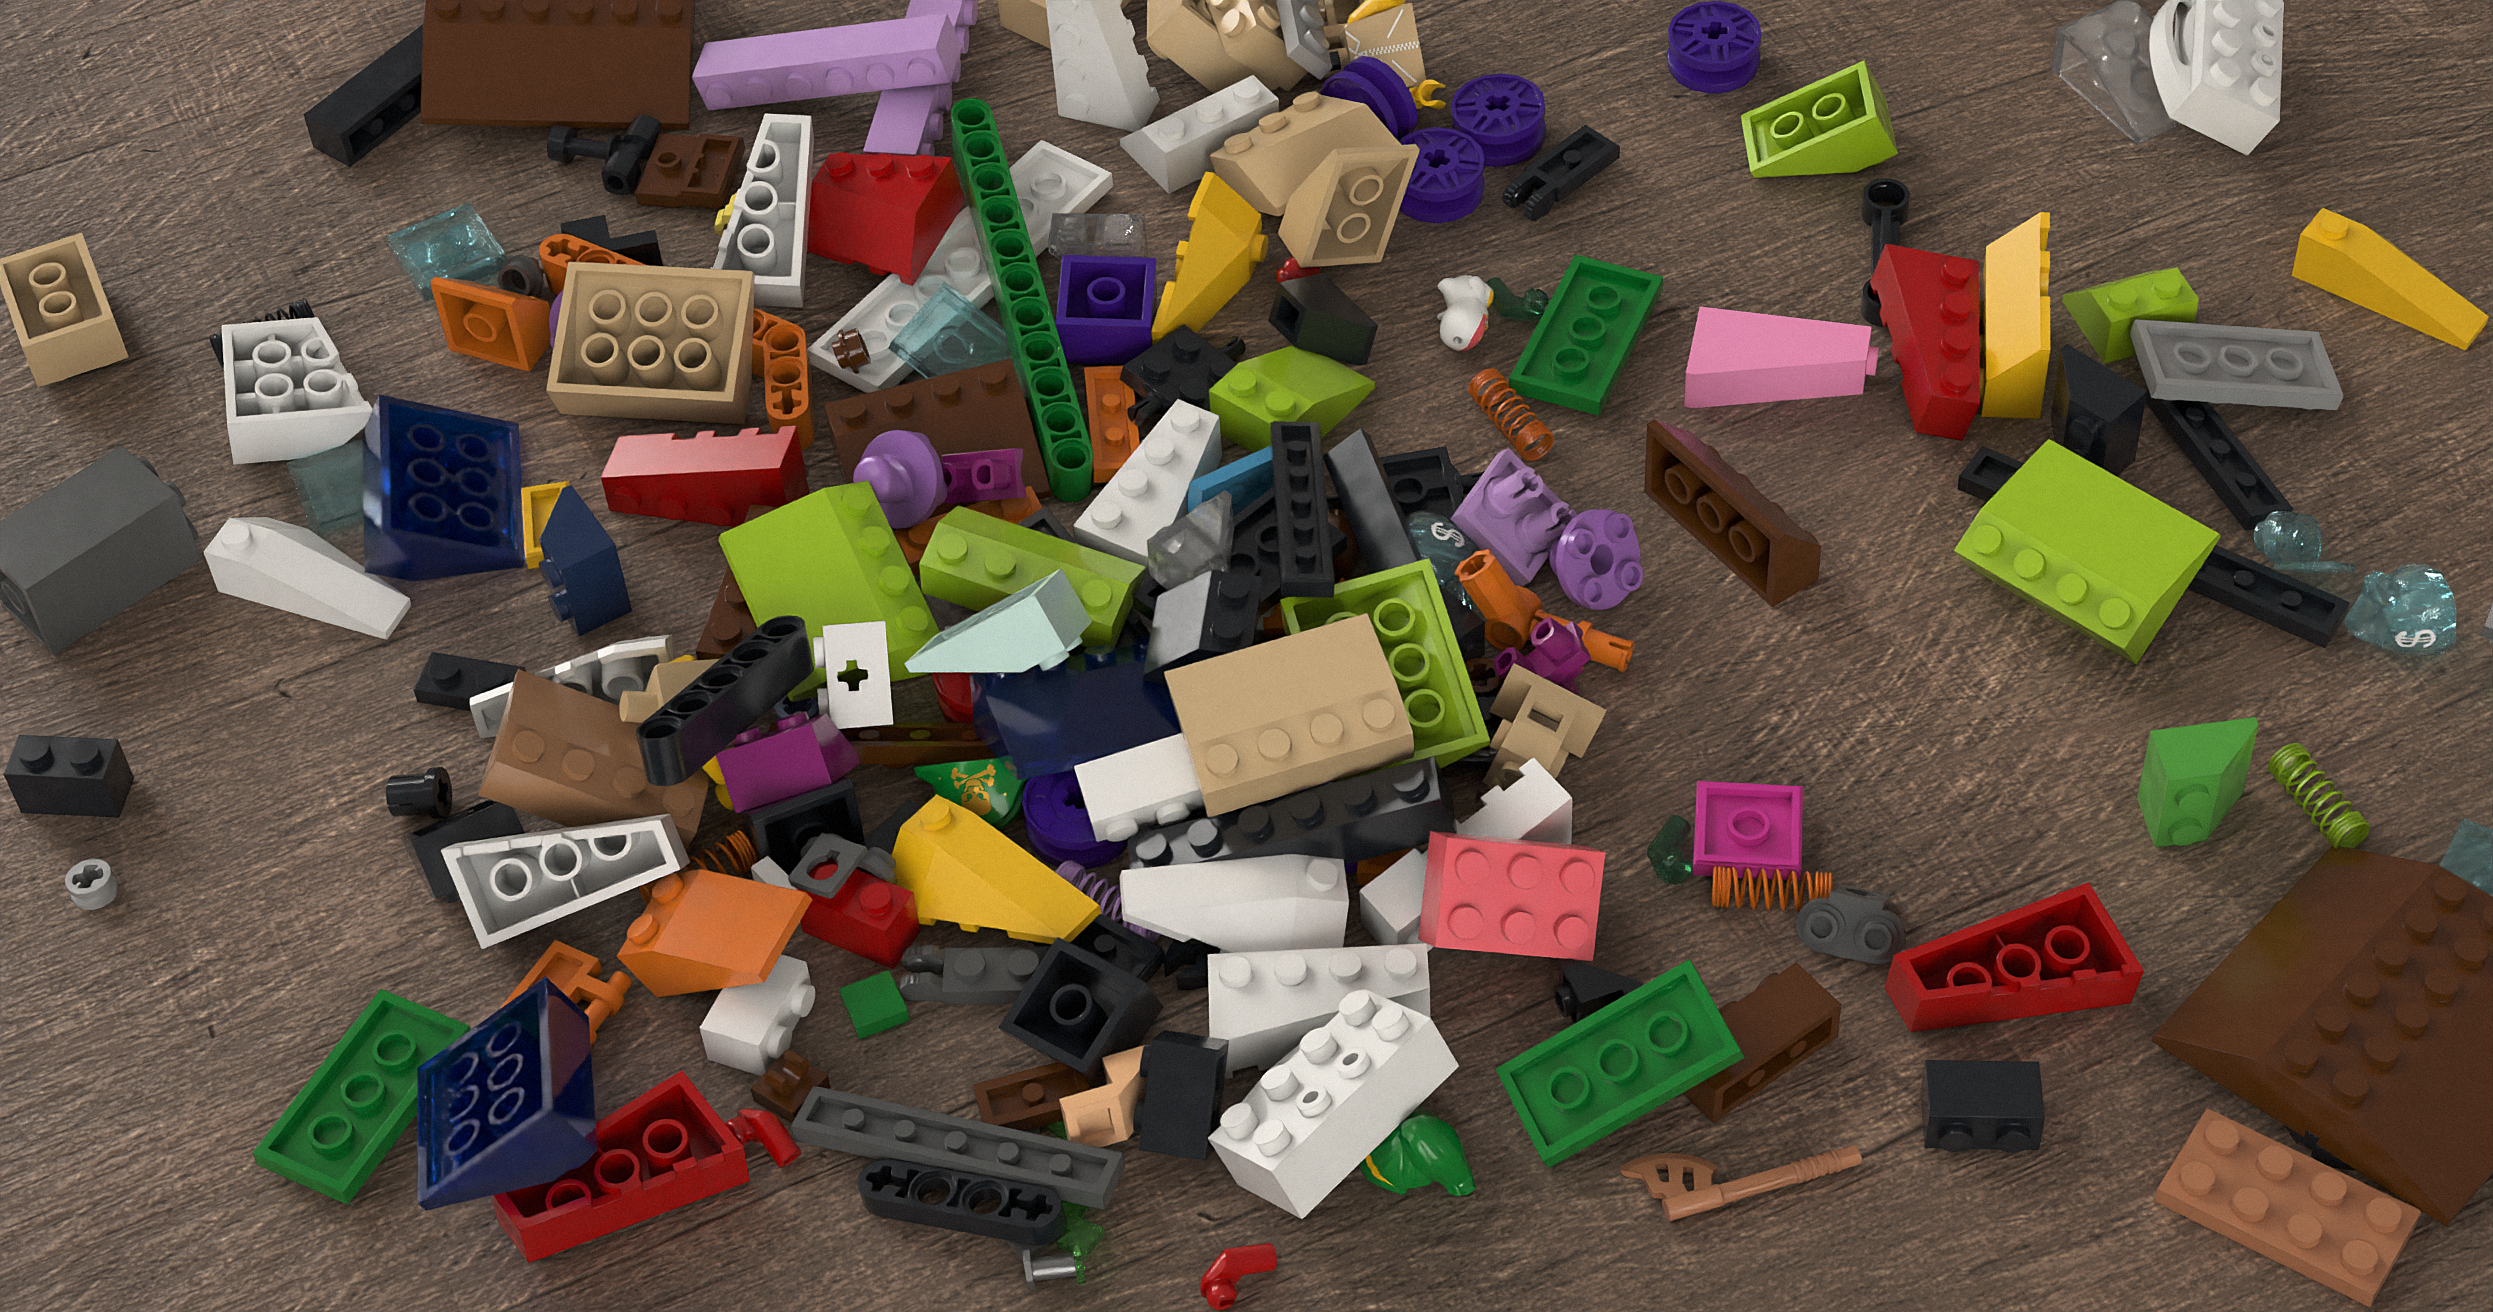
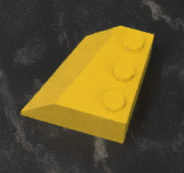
(2015, 322)

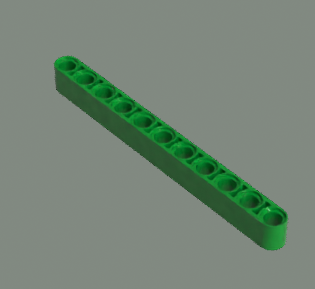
(1022, 301)

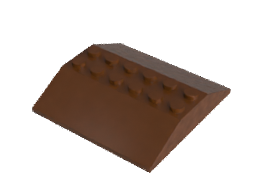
(557, 62)
(2363, 1023)

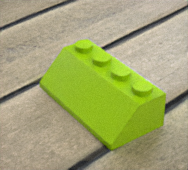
(985, 559)

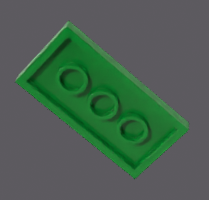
(1586, 334)
(1619, 1063)
(357, 1098)

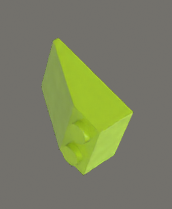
(1821, 128)
(1285, 388)

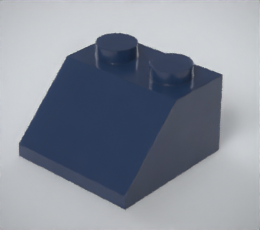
(581, 566)

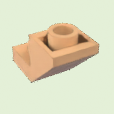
(1107, 1112)

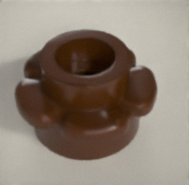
(851, 350)

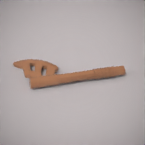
(1680, 1203)

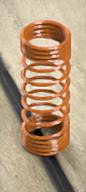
(1527, 433)
(737, 847)
(1722, 883)

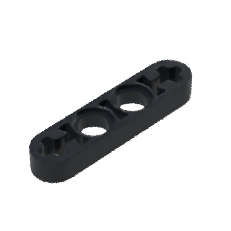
(957, 1209)

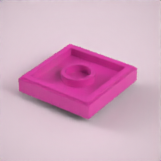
(1748, 828)

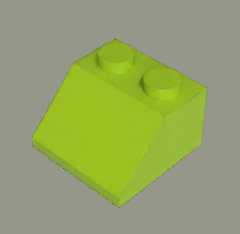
(2110, 309)

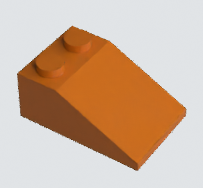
(710, 932)

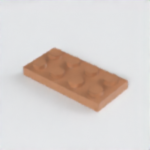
(2288, 1207)

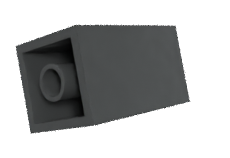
(93, 548)

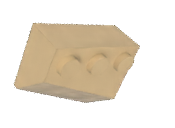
(1190, 39)
(1291, 144)

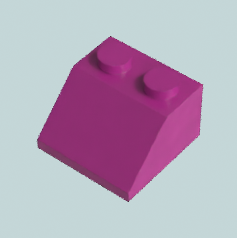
(785, 760)

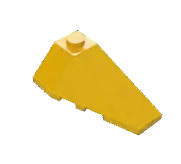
(1216, 260)
(981, 878)

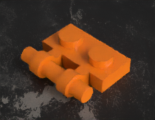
(577, 977)

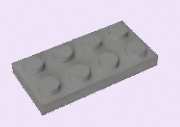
(2235, 365)

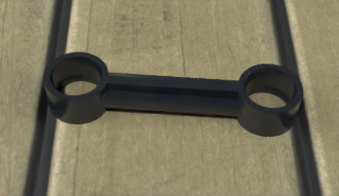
(1884, 230)

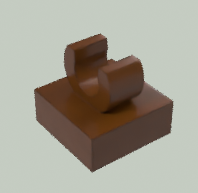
(787, 1085)

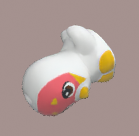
(1466, 311)

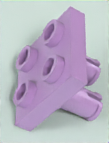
(1513, 516)

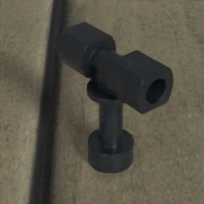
(619, 152)

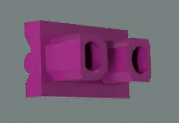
(983, 475)
(1557, 654)

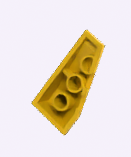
(2381, 277)

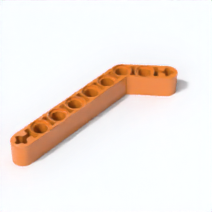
(777, 348)

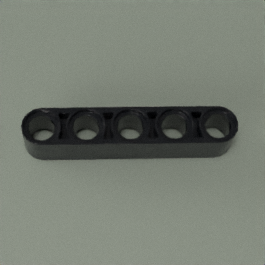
(724, 700)

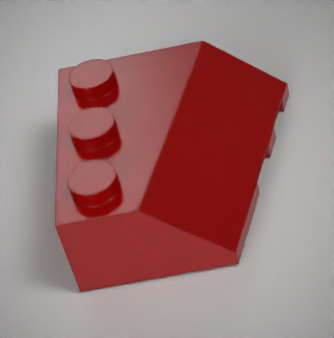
(883, 210)

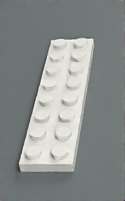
(1045, 183)

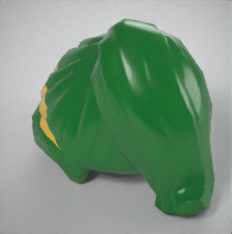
(1419, 1153)

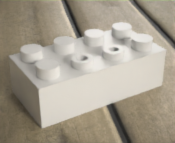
(2220, 67)
(1332, 1101)

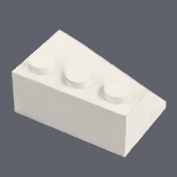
(287, 391)

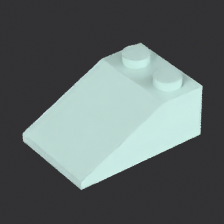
(1012, 634)

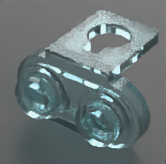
(2295, 544)

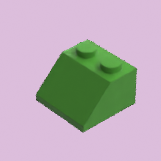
(2194, 778)

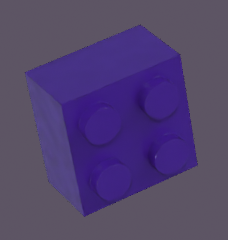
(1106, 308)

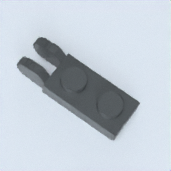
(969, 974)

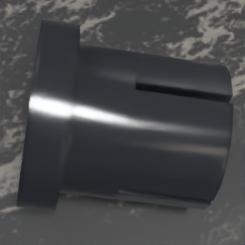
(420, 794)

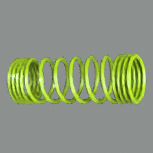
(2342, 823)

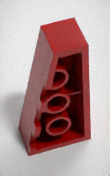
(1934, 330)
(706, 475)
(2017, 965)
(648, 1161)

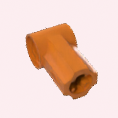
(1504, 605)

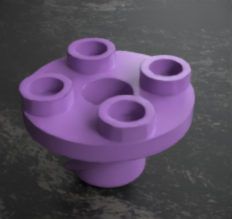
(903, 476)
(1597, 559)

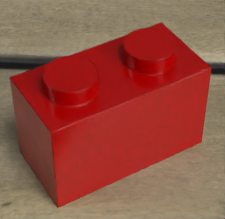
(864, 916)

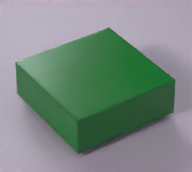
(874, 1004)

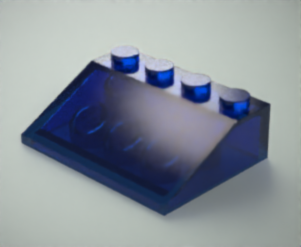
(440, 492)
(1071, 711)
(507, 1102)

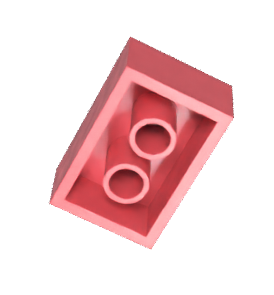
(1511, 896)

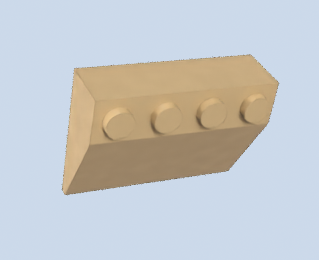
(654, 343)
(1290, 714)

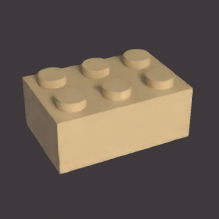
(60, 310)

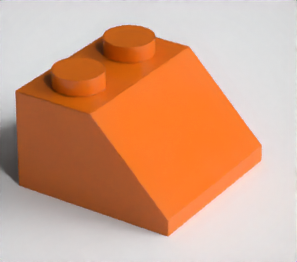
(492, 322)

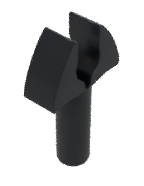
(1190, 954)

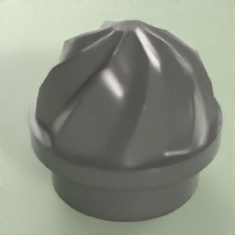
(521, 276)

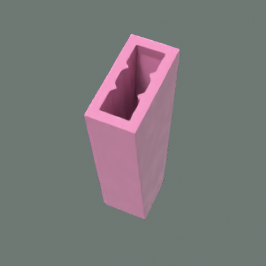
(1774, 358)

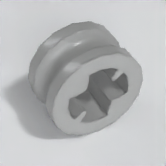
(102, 889)

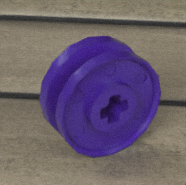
(1714, 47)
(1378, 87)
(1501, 116)
(1445, 177)
(1060, 823)

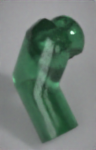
(1515, 307)
(1665, 852)

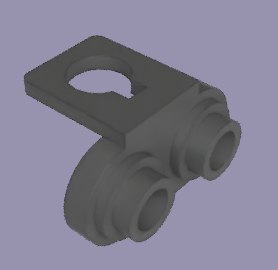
(848, 857)
(1852, 925)

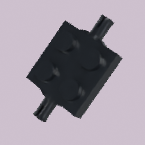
(1178, 368)
(1424, 482)

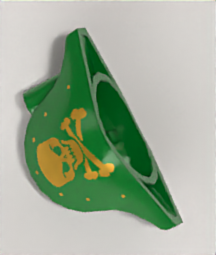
(978, 786)

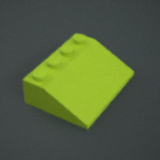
(2087, 549)
(831, 565)
(1419, 650)

